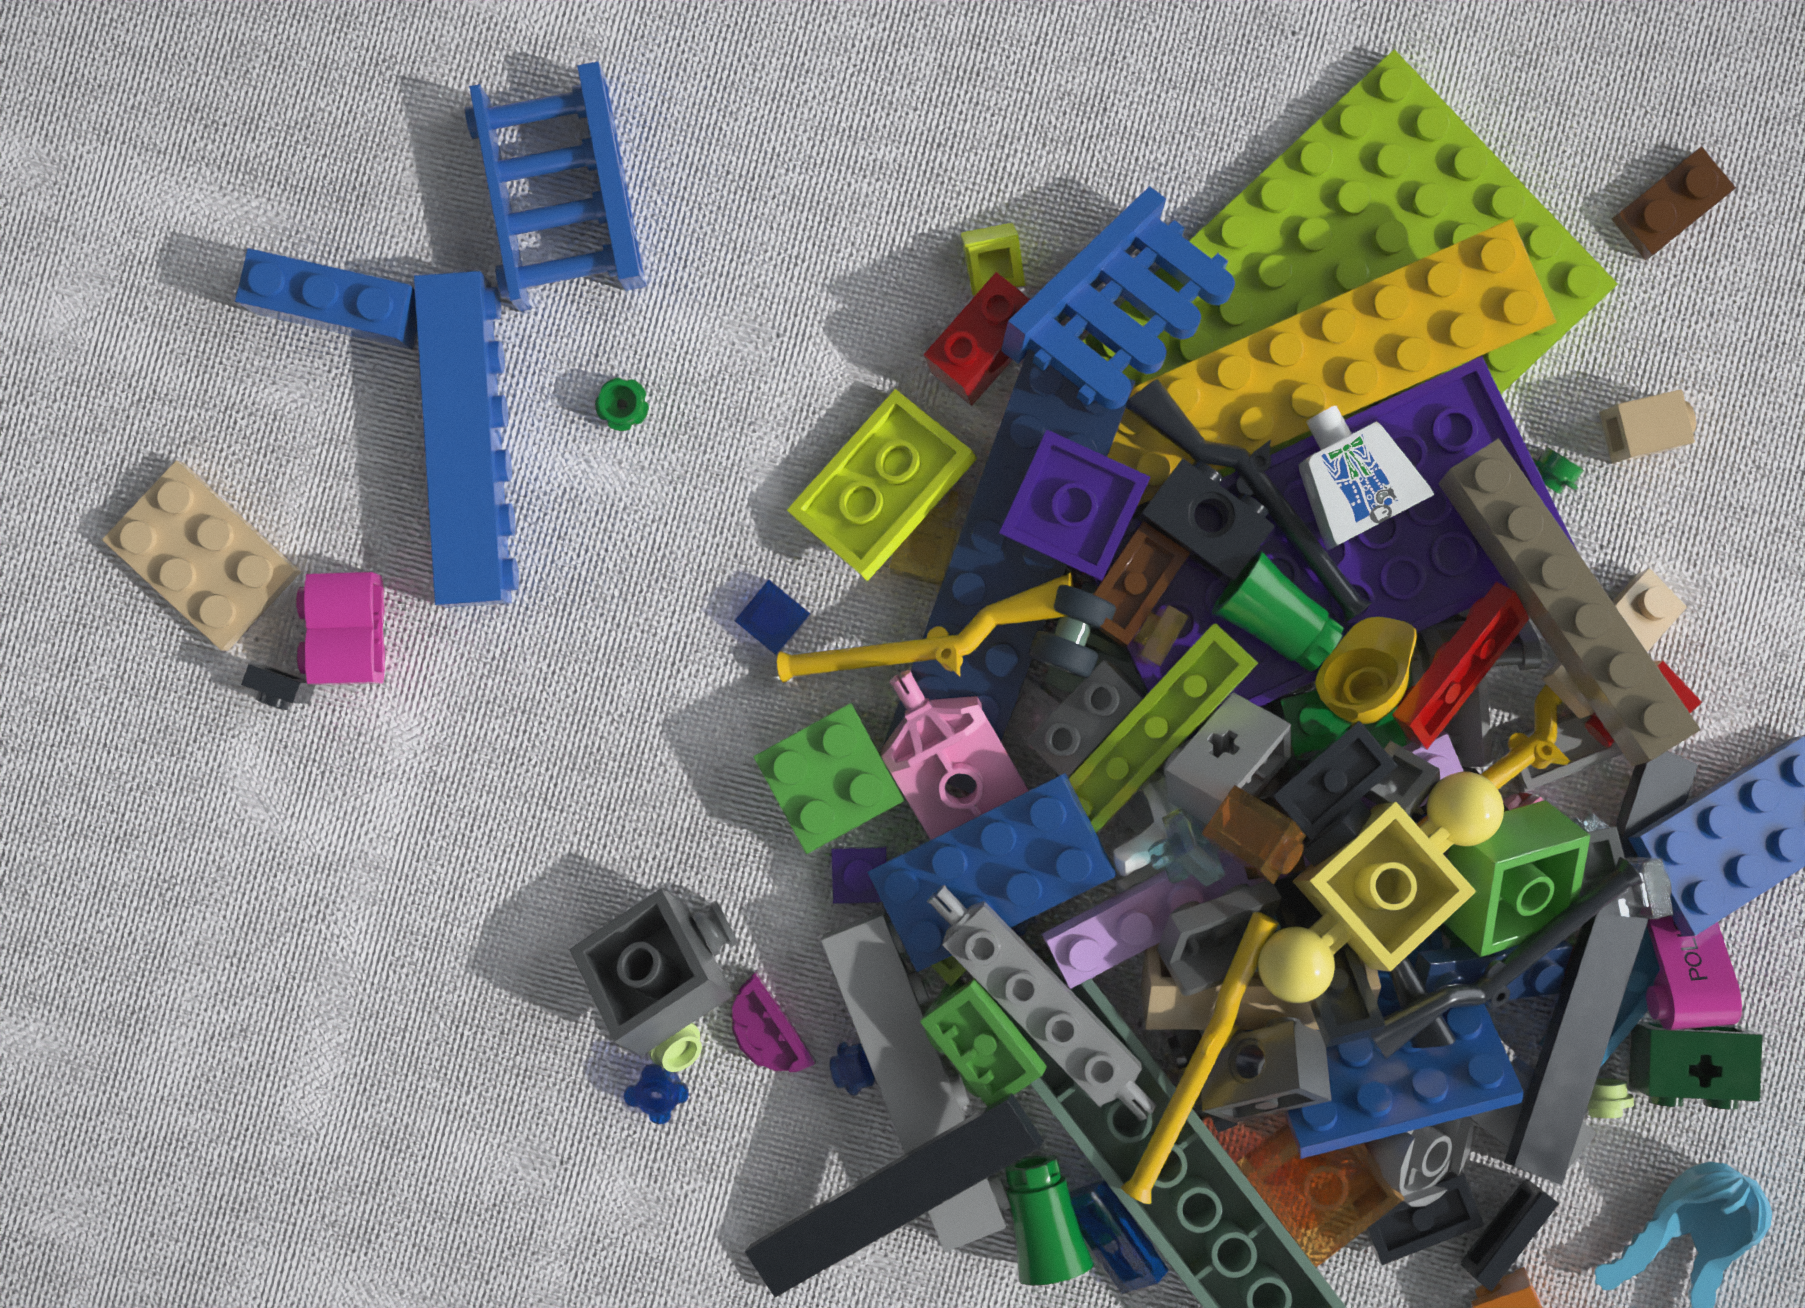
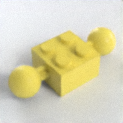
(1383, 888)

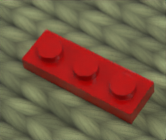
(1461, 665)

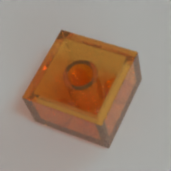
(1319, 1197)

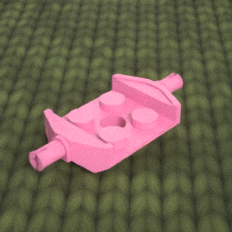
(941, 741)

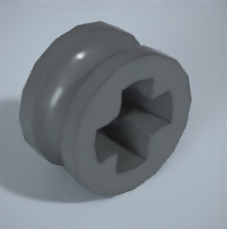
(715, 928)

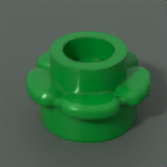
(612, 393)
(1557, 471)

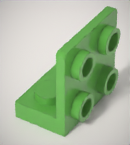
(981, 1042)

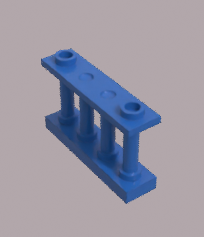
(607, 205)

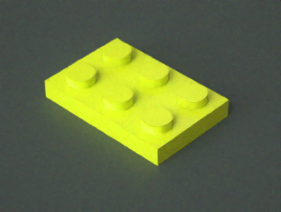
(882, 484)

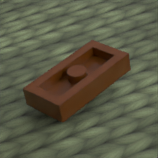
(1673, 203)
(1138, 580)

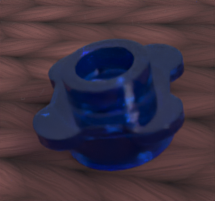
(659, 1080)

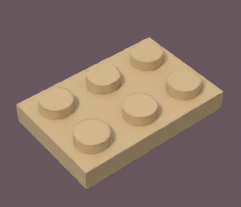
(201, 555)

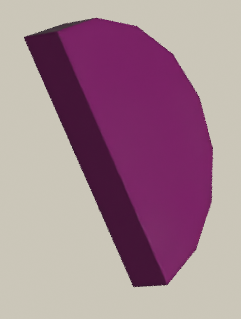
(765, 1030)

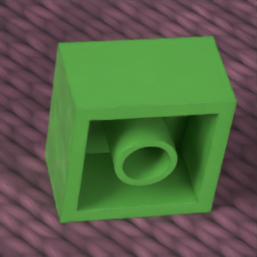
(829, 778)
(1519, 877)

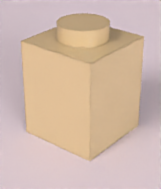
(1648, 426)

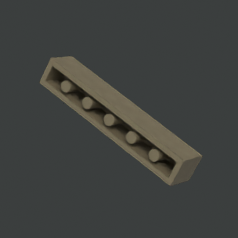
(1568, 604)

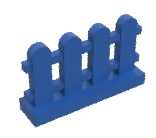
(1109, 261)

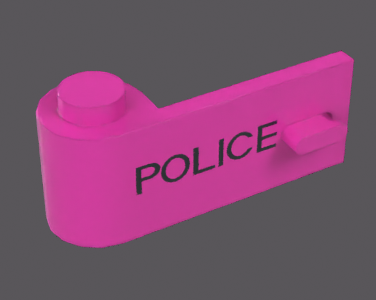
(1694, 978)

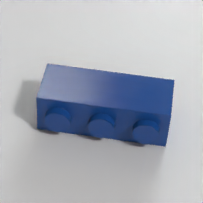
(328, 298)

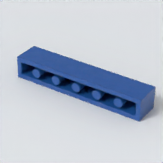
(464, 439)

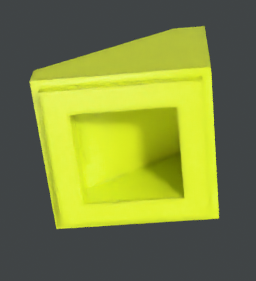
(993, 251)

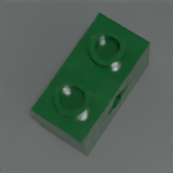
(1727, 1058)

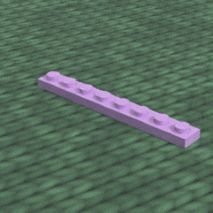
(1139, 915)

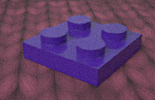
(1074, 504)

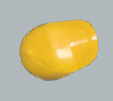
(1368, 670)

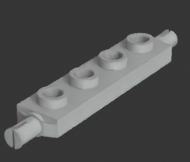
(1041, 1003)

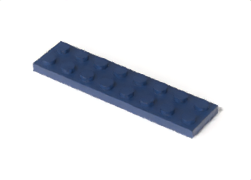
(995, 567)

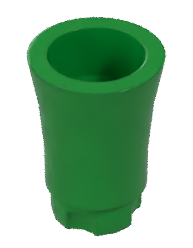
(1278, 614)
(1044, 1223)

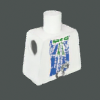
(1356, 478)

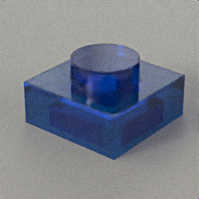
(772, 617)

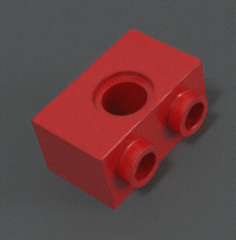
(969, 349)

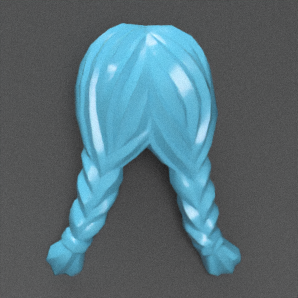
(1719, 1210)

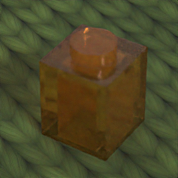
(1255, 835)

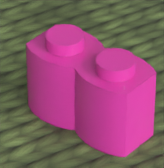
(343, 628)

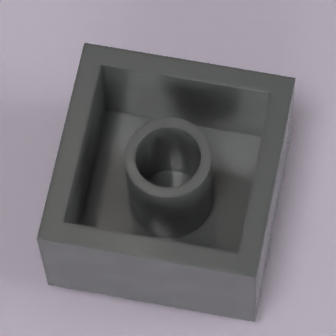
(650, 972)

